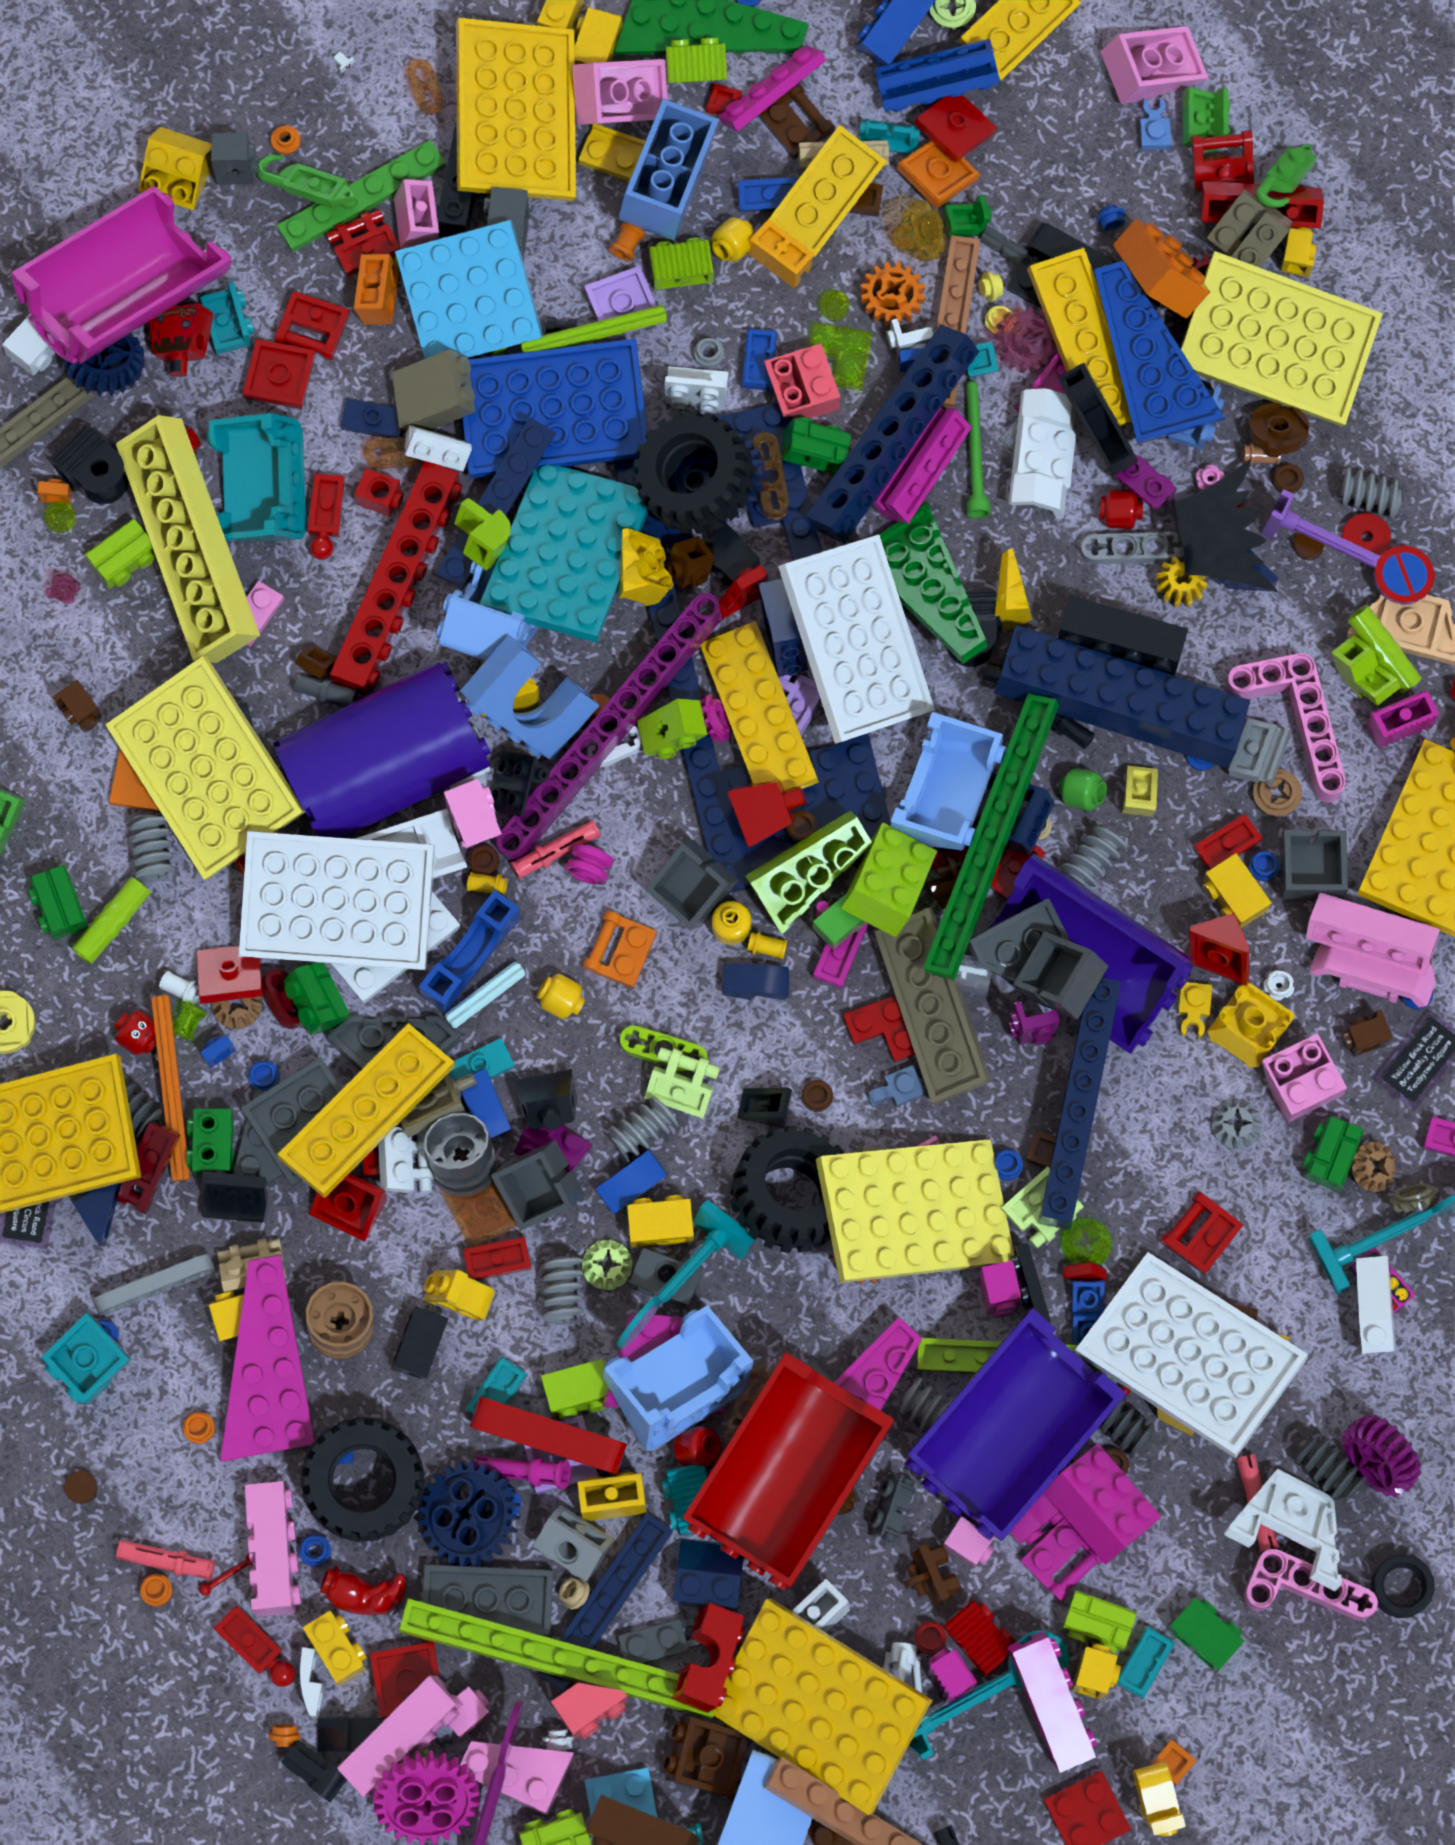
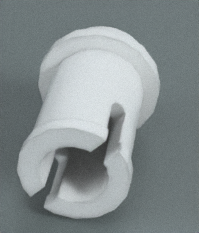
(180, 987)

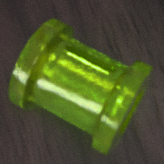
(187, 1021)

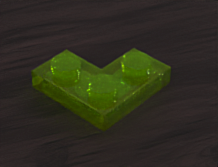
(851, 350)

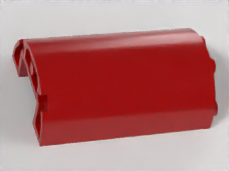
(787, 1471)

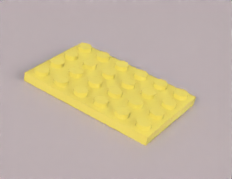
(1280, 339)
(204, 767)
(914, 1210)

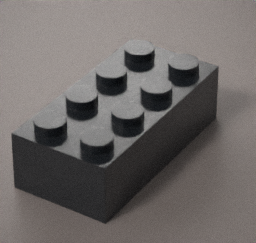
(1123, 634)

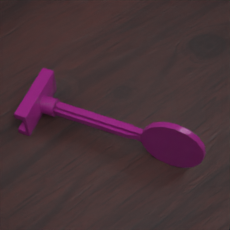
(497, 1777)

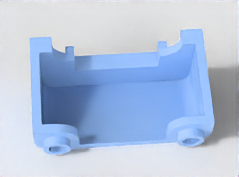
(949, 783)
(680, 1379)
(760, 1815)

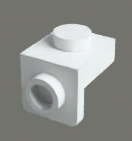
(908, 340)

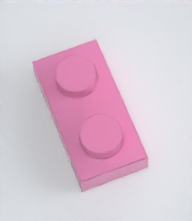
(263, 605)

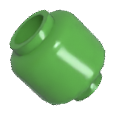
(1082, 789)

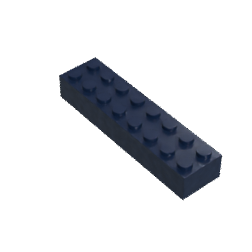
(1124, 696)

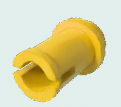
(486, 883)
(766, 945)

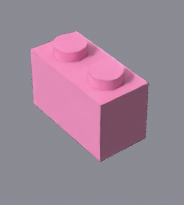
(416, 213)

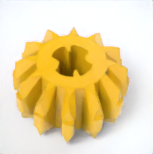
(1183, 591)

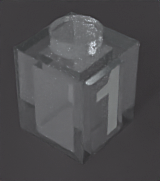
(972, 979)

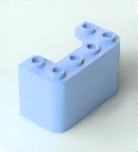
(477, 628)

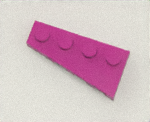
(881, 1365)

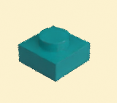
(984, 362)

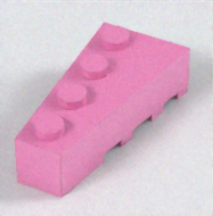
(271, 1549)

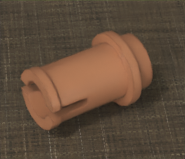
(1257, 455)

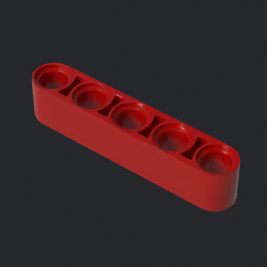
(548, 1435)

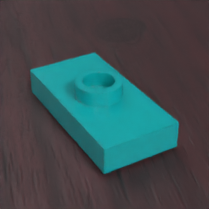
(491, 1056)
(500, 1384)
(1145, 1662)

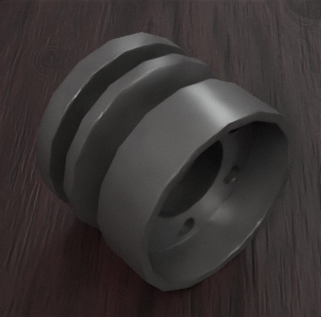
(460, 1154)

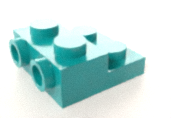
(85, 1360)

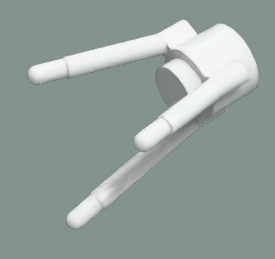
(903, 1659)

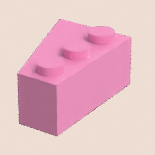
(472, 813)
(531, 1773)

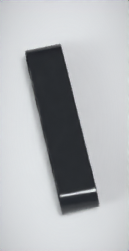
(1051, 242)

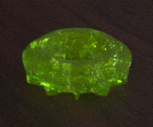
(1080, 1254)

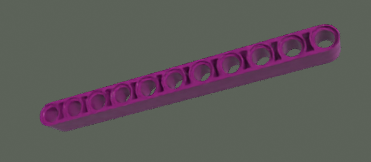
(611, 712)

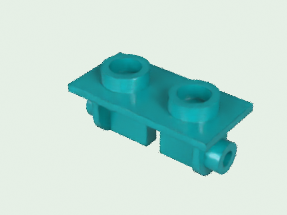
(900, 137)

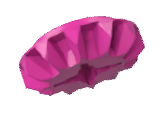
(715, 718)

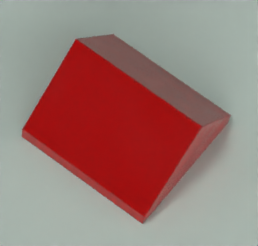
(1220, 948)
(351, 1206)

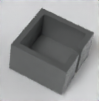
(509, 205)
(1315, 867)
(691, 884)
(1061, 975)
(537, 1185)

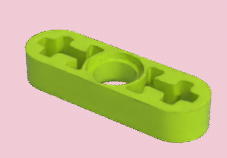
(638, 1050)

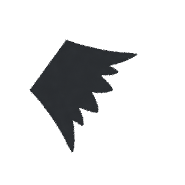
(1213, 532)

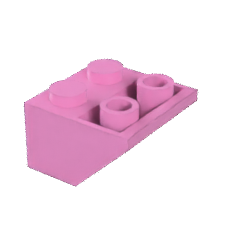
(1303, 1078)

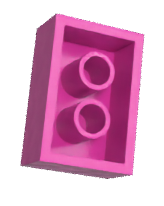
(1101, 1503)

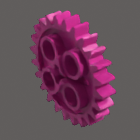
(426, 1798)

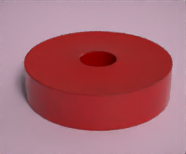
(1371, 525)

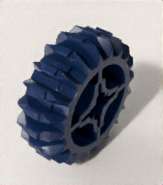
(120, 368)

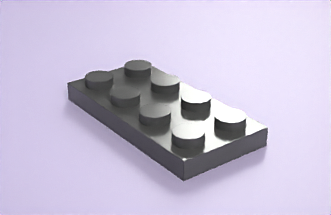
(494, 1594)

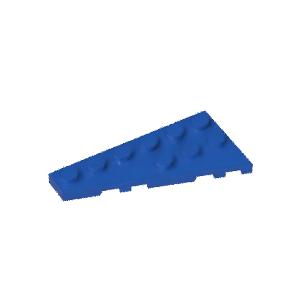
(1155, 374)

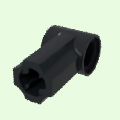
(319, 1774)

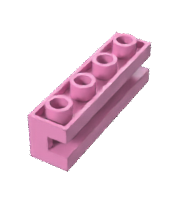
(1372, 933)
(401, 1734)

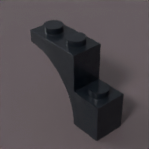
(1098, 419)

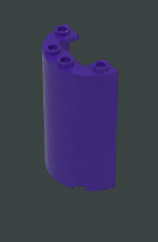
(382, 752)
(1134, 955)
(1013, 1428)

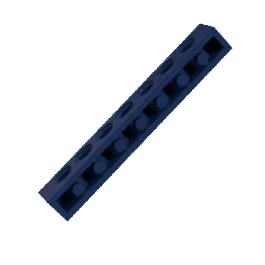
(892, 433)
(1079, 1106)

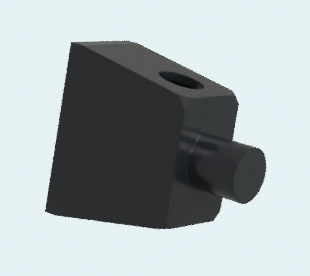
(547, 1099)

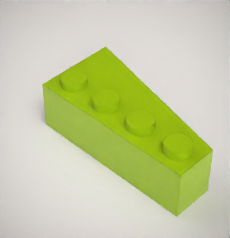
(807, 869)

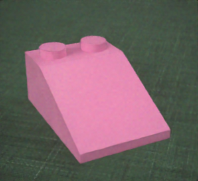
(1153, 63)
(619, 91)

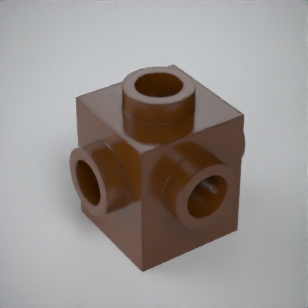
(690, 562)

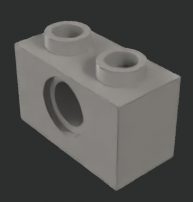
(589, 1542)

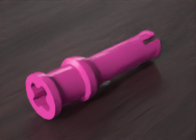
(535, 1471)

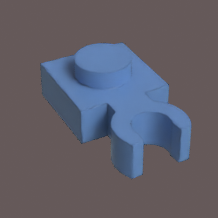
(1154, 130)

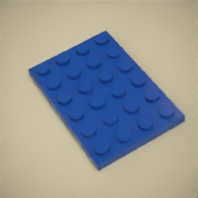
(579, 392)

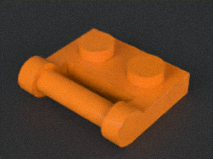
(629, 953)

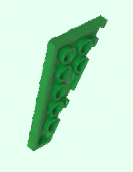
(742, 28)
(931, 585)

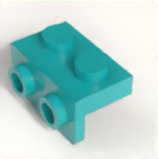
(229, 326)

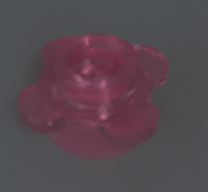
(66, 582)

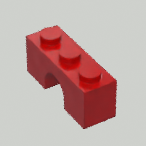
(720, 1634)

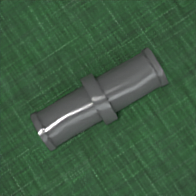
(325, 690)

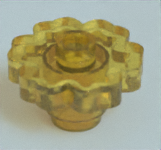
(920, 231)

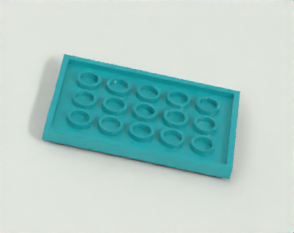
(565, 551)

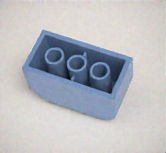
(668, 170)

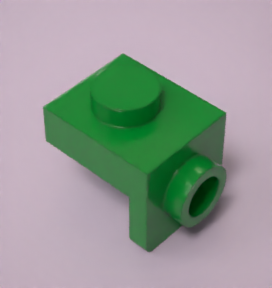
(967, 218)

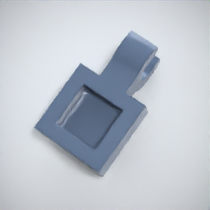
(900, 1087)

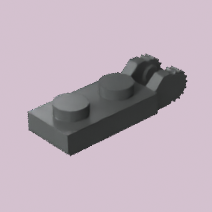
(657, 1641)

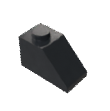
(731, 555)

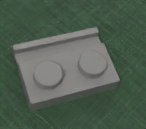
(1259, 752)

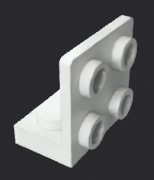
(695, 388)

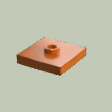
(936, 174)
(128, 789)

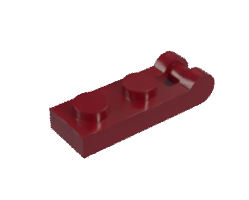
(153, 1159)

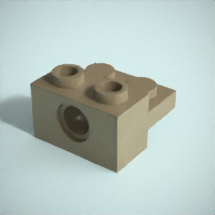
(1261, 241)

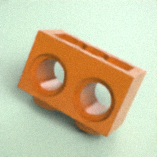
(376, 289)

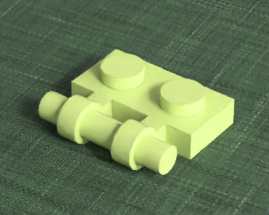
(680, 1091)
(1026, 1206)

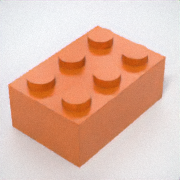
(1162, 267)

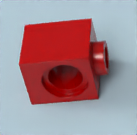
(372, 482)

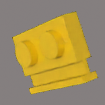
(611, 152)

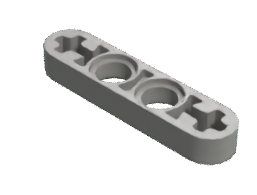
(1137, 541)
(154, 1284)

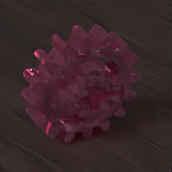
(1024, 352)

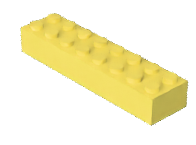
(187, 539)

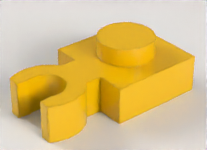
(1195, 1003)

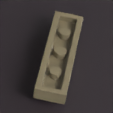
(40, 418)

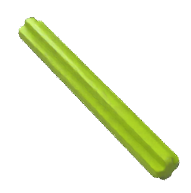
(598, 330)

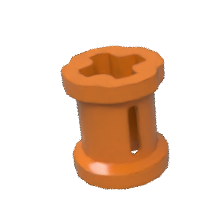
(626, 242)

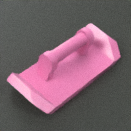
(1373, 976)

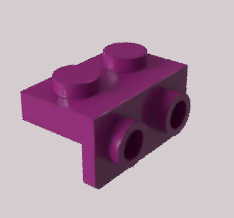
(1148, 484)
(1033, 1029)
(571, 1145)

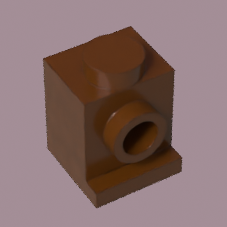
(78, 706)
(1367, 1034)

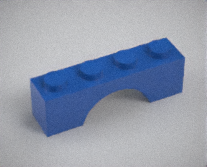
(483, 937)

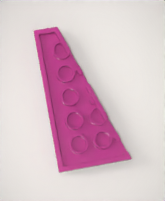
(268, 1389)

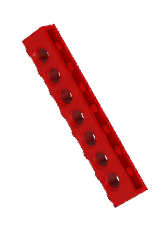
(431, 480)

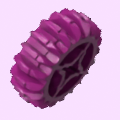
(1381, 1455)

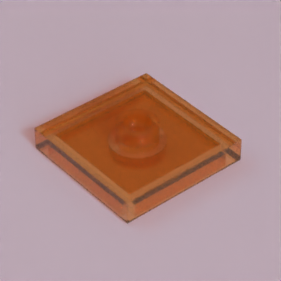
(481, 1215)

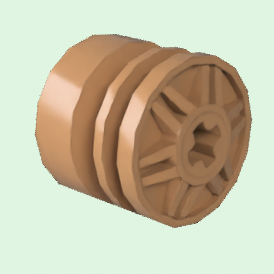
(335, 1302)

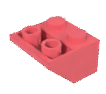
(803, 383)
(588, 1705)

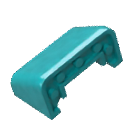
(261, 477)

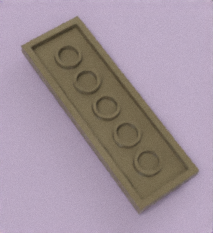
(933, 1012)

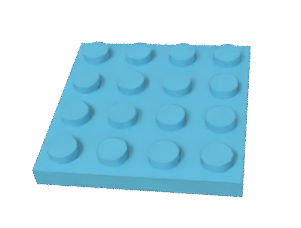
(470, 292)

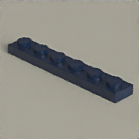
(500, 493)
(614, 1589)

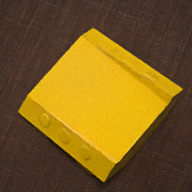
(643, 568)
(1011, 596)
(1250, 1025)

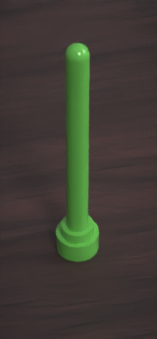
(978, 504)

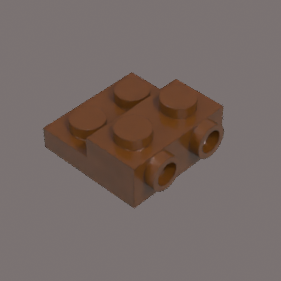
(705, 1756)

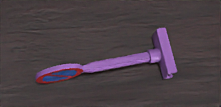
(1400, 573)

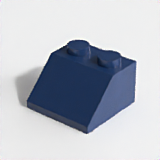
(707, 1576)

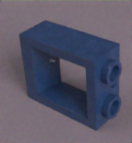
(782, 629)
(1032, 820)

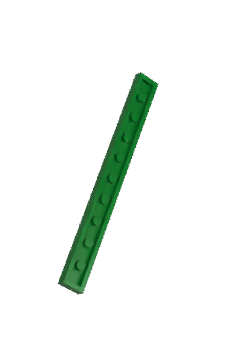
(991, 837)

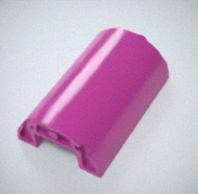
(114, 277)

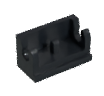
(419, 1343)

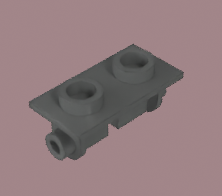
(884, 1519)

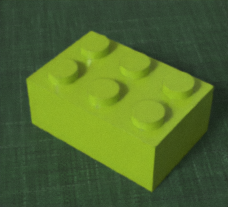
(889, 880)

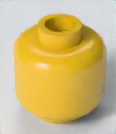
(732, 239)
(733, 932)
(560, 996)

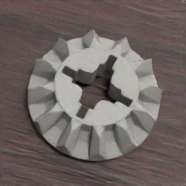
(1226, 1133)

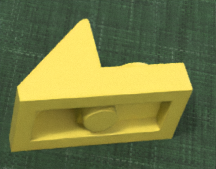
(1140, 791)

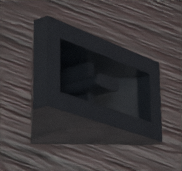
(765, 1106)

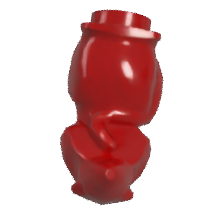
(355, 1595)

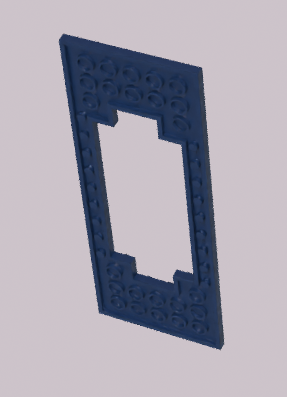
(844, 771)

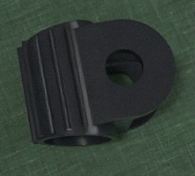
(84, 459)
(983, 605)

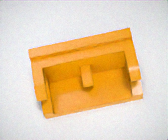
(780, 253)

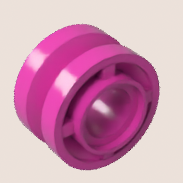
(589, 864)

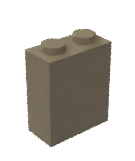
(434, 391)

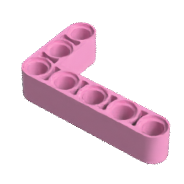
(1304, 713)

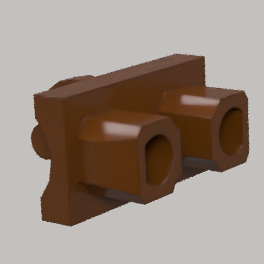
(943, 887)
(926, 1576)

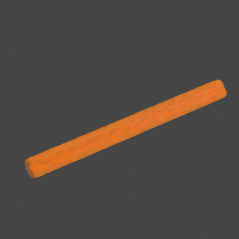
(170, 1083)

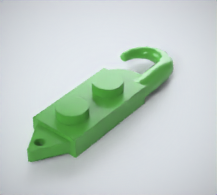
(1286, 174)
(307, 182)

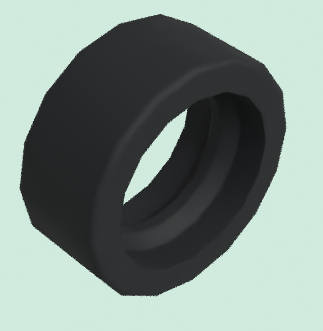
(1417, 1567)

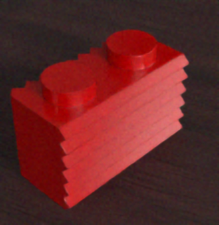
(979, 1637)

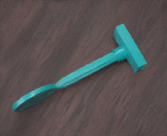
(721, 1232)
(1334, 1259)
(920, 1743)

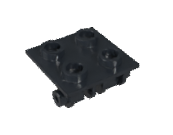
(514, 780)

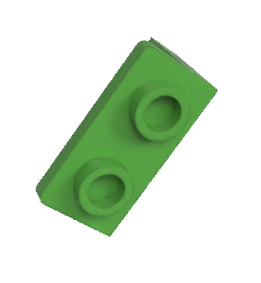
(1205, 114)

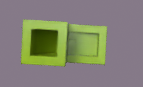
(486, 533)
(1361, 671)

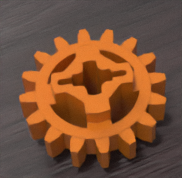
(888, 305)

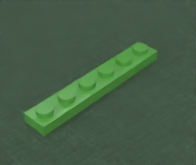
(369, 193)

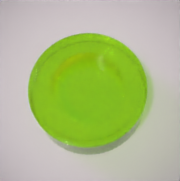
(834, 305)
(60, 517)

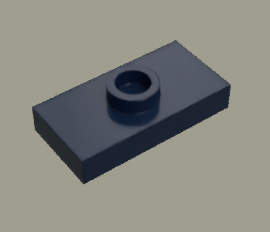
(371, 419)

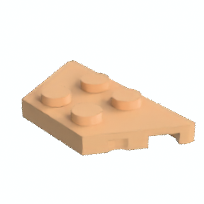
(1419, 628)

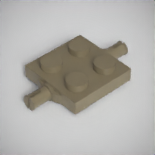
(439, 1102)

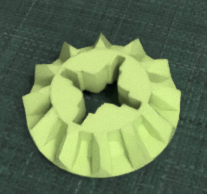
(961, 17)
(617, 1275)

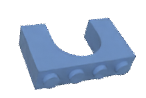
(542, 729)

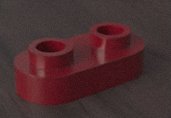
(278, 1000)

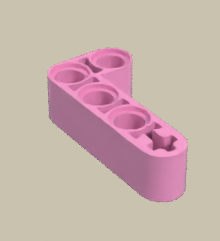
(1313, 1591)

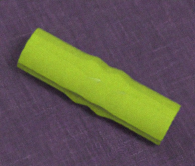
(1386, 649)
(111, 920)

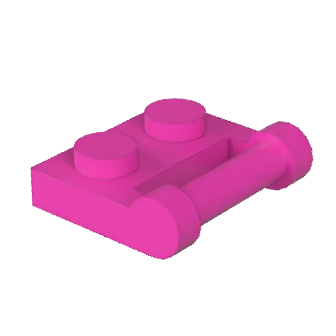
(1053, 1553)

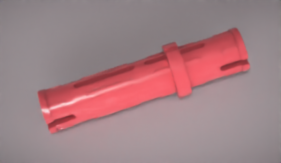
(555, 849)
(1252, 1484)
(180, 1562)

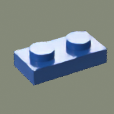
(763, 193)

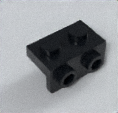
(234, 1196)

